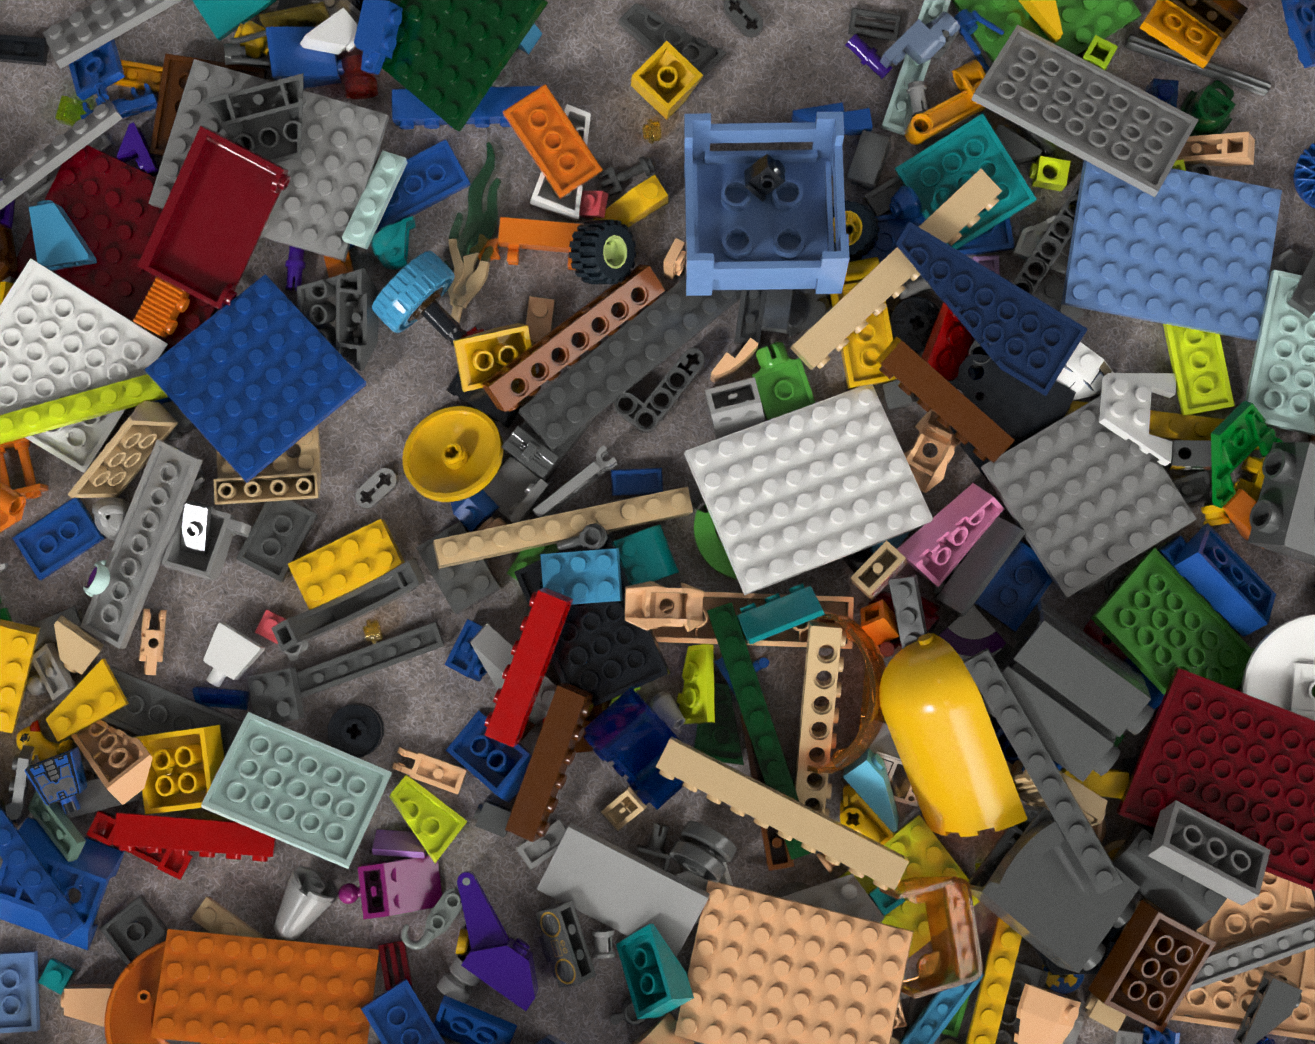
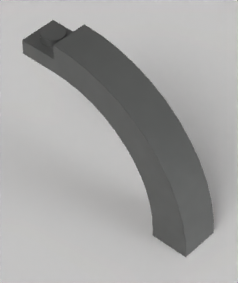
(349, 606)

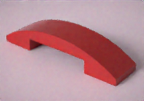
(174, 865)

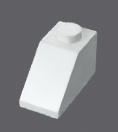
(333, 34)

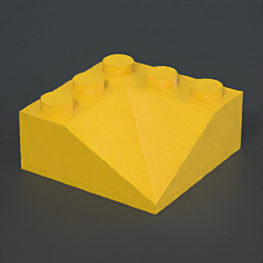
(181, 768)

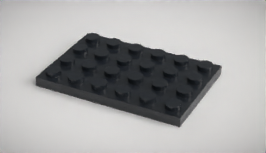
(596, 643)

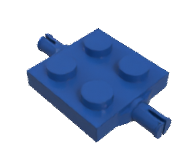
(97, 71)

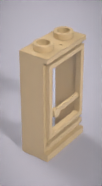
(1090, 802)

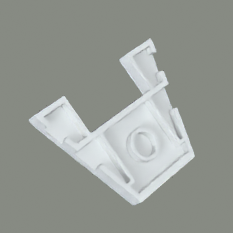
(1127, 407)

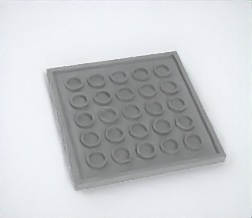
(1086, 498)

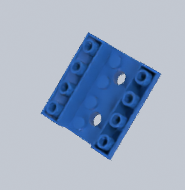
(87, 874)

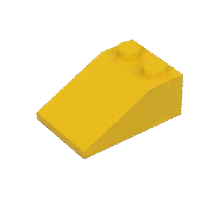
(488, 352)

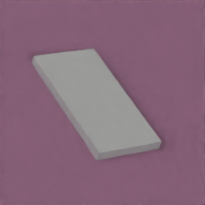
(621, 888)

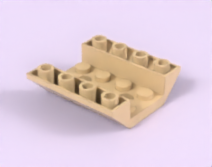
(279, 481)

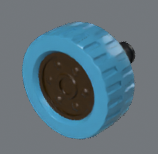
(416, 295)

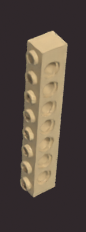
(818, 635)

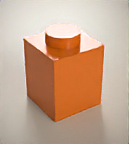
(879, 622)

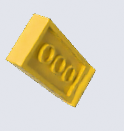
(865, 347)

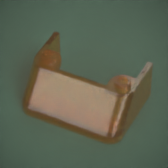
(953, 934)

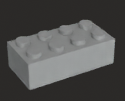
(1209, 853)

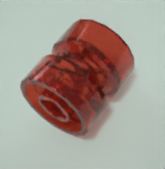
(359, 83)

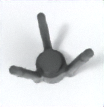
(236, 54)

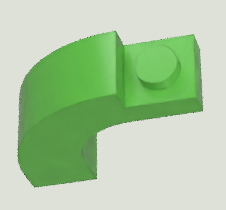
(710, 546)

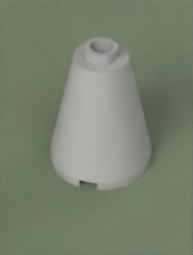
(303, 902)

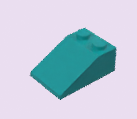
(653, 974)

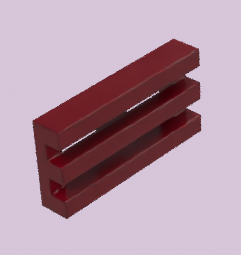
(384, 963)

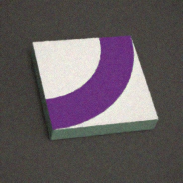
(972, 635)

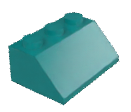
(779, 613)

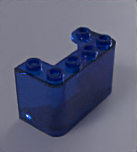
(634, 740)

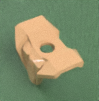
(931, 471)
(643, 607)

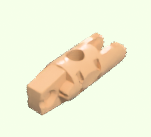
(153, 654)

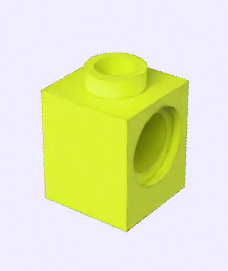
(1059, 168)

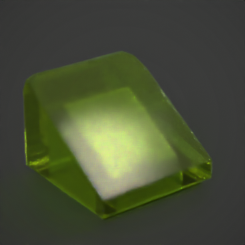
(69, 111)

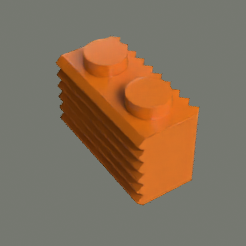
(162, 308)

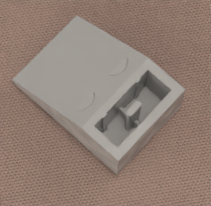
(734, 407)

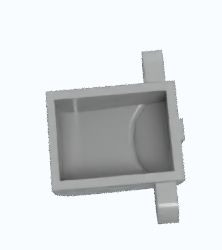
(222, 529)

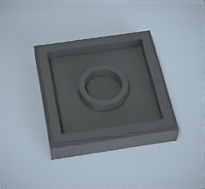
(134, 929)

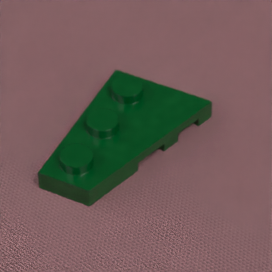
(720, 738)

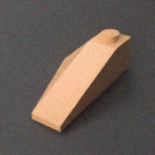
(1045, 1016)

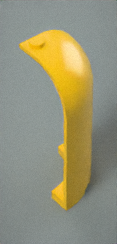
(947, 741)

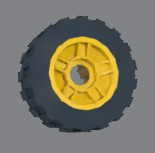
(864, 228)

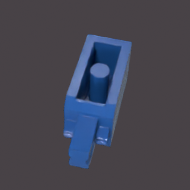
(377, 33)

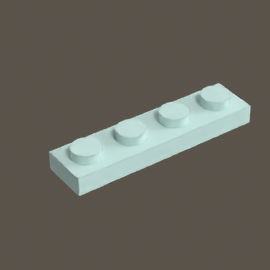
(374, 199)

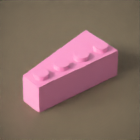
(951, 534)

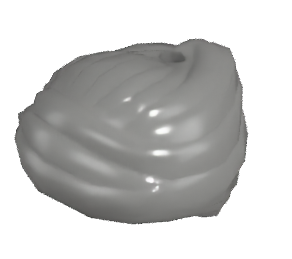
(117, 509)

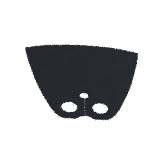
(1010, 403)

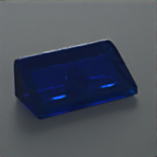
(221, 697)

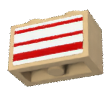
(878, 569)

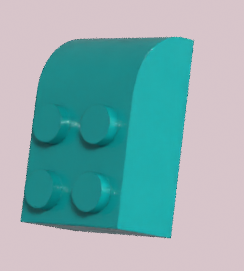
(646, 555)

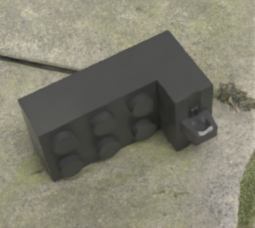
(534, 454)

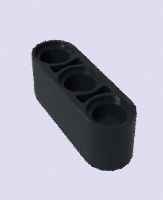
(480, 400)

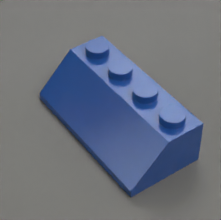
(1226, 581)

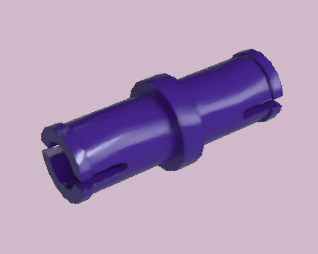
(867, 55)
(295, 266)

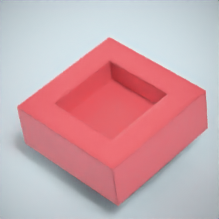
(593, 204)
(268, 621)

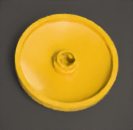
(452, 454)

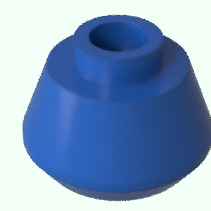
(905, 203)

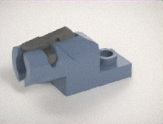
(923, 41)

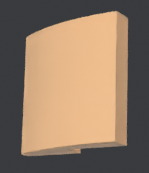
(729, 364)

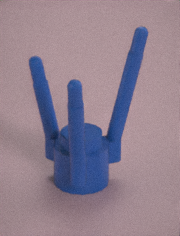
(968, 26)

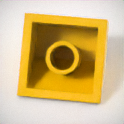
(666, 80)

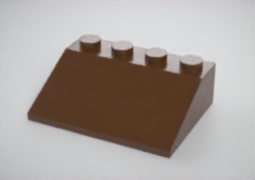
(1151, 966)

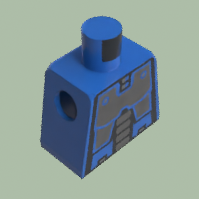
(59, 779)

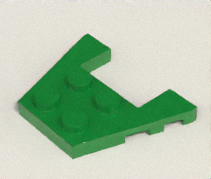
(1233, 443)

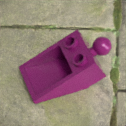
(402, 885)

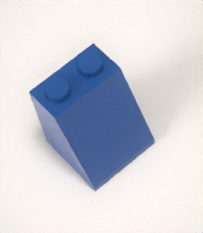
(291, 59)

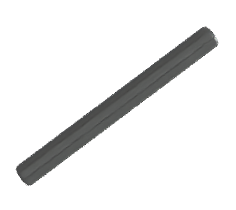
(1211, 70)

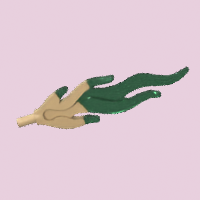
(473, 238)

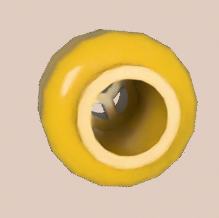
(255, 47)

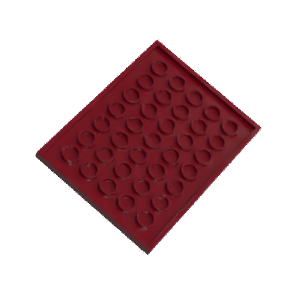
(116, 221)
(1235, 764)

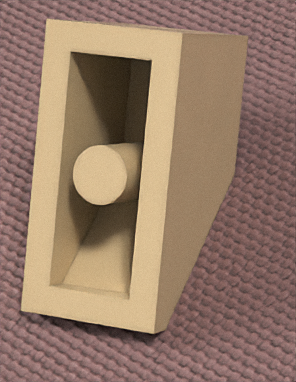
(75, 645)

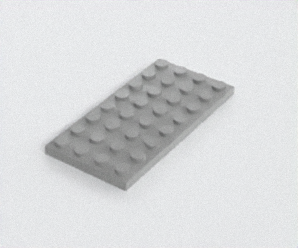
(1085, 110)

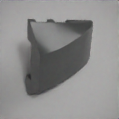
(264, 117)
(343, 313)

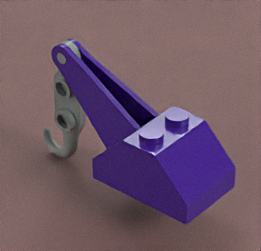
(493, 955)

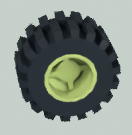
(602, 252)

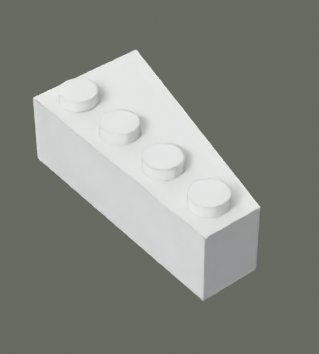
(544, 195)

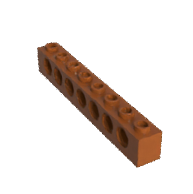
(499, 385)

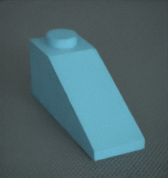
(871, 781)

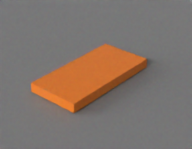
(552, 141)

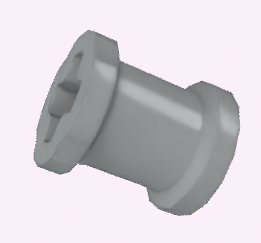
(603, 944)

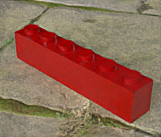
(528, 666)
(191, 835)

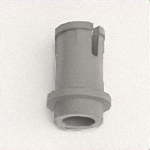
(917, 96)

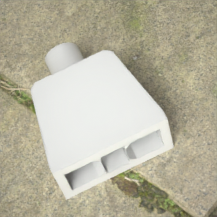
(230, 654)

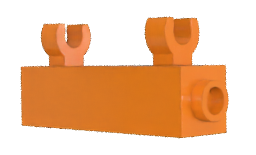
(535, 235)

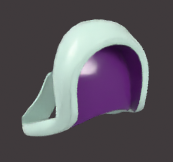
(98, 579)

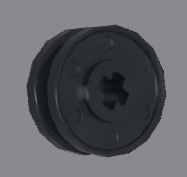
(909, 310)
(367, 720)

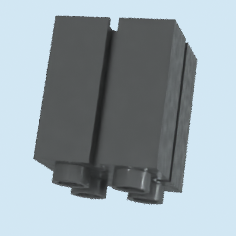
(1073, 691)

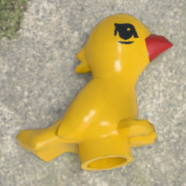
(43, 748)

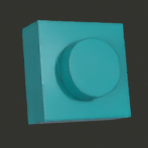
(883, 901)
(56, 976)

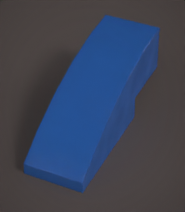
(854, 121)

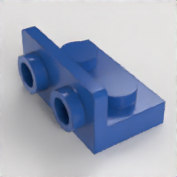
(463, 656)

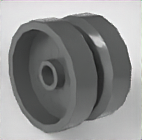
(703, 851)

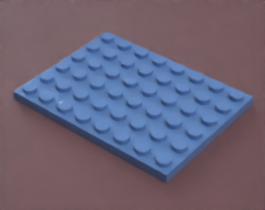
(1177, 258)

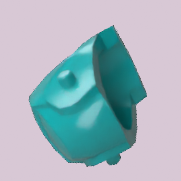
(392, 243)

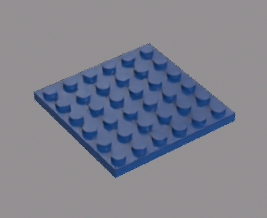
(255, 378)

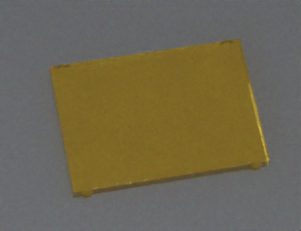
(301, 16)

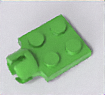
(781, 382)

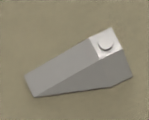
(495, 655)

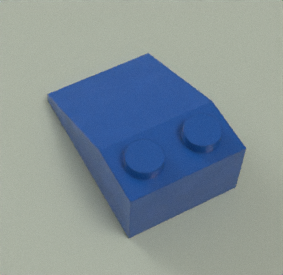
(489, 760)

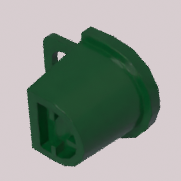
(1210, 108)

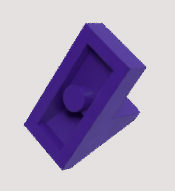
(134, 146)

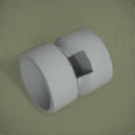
(458, 982)

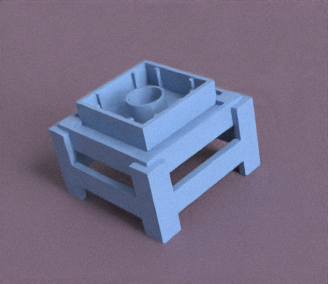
(772, 243)

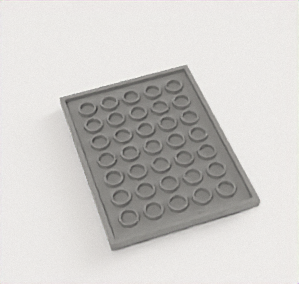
(326, 180)

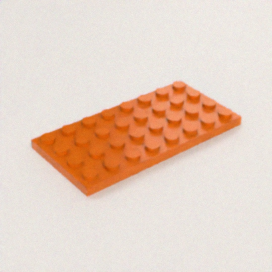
(262, 991)

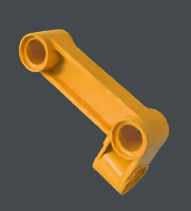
(952, 110)

